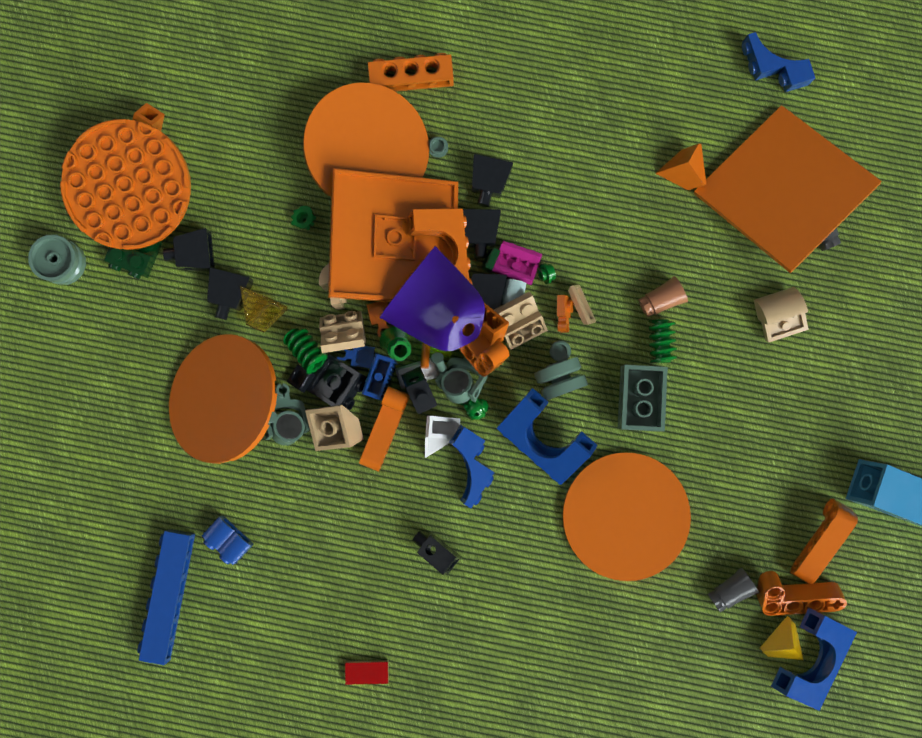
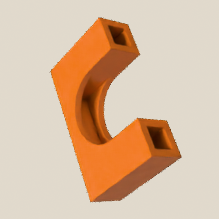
(449, 226)

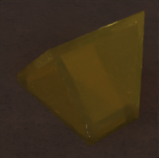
(260, 310)

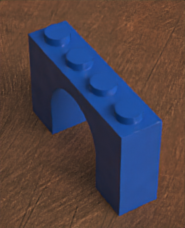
(556, 462)
(815, 684)

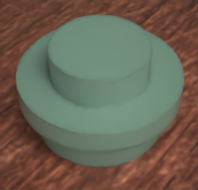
(438, 147)

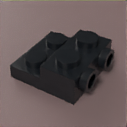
(337, 383)

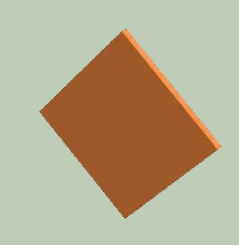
(787, 188)
(370, 231)

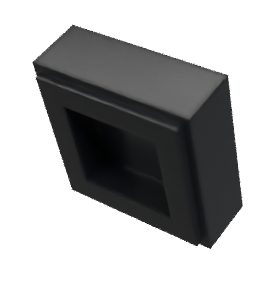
(300, 379)

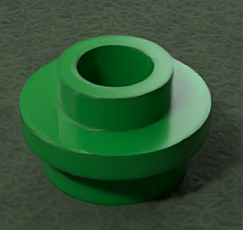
(546, 273)

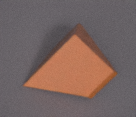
(685, 168)

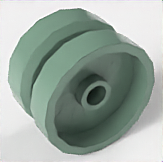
(57, 260)
(560, 378)

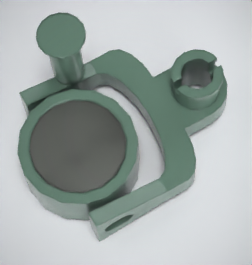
(456, 380)
(288, 425)

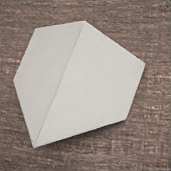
(439, 432)

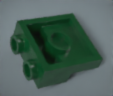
(136, 261)

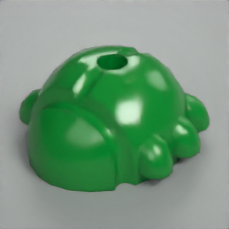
(302, 214)
(476, 410)

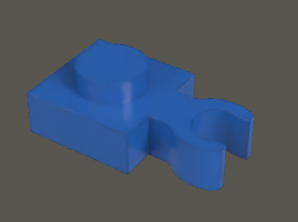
(360, 356)

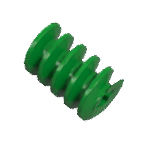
(662, 341)
(305, 349)

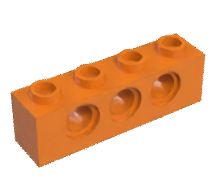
(420, 80)

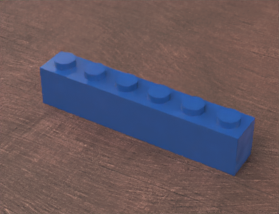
(166, 596)

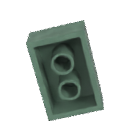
(642, 398)

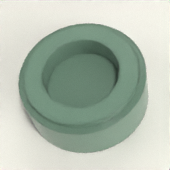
(560, 351)

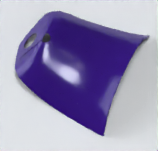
(430, 302)

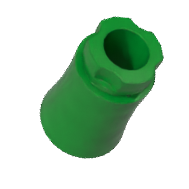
(390, 339)

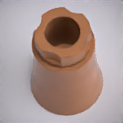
(663, 297)

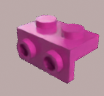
(517, 262)

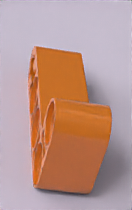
(481, 353)
(384, 429)
(825, 542)
(797, 598)

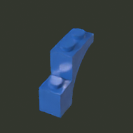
(763, 63)
(477, 474)

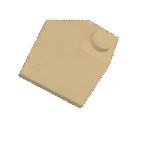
(333, 427)

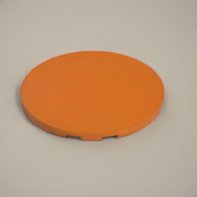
(364, 131)
(125, 184)
(222, 399)
(626, 516)

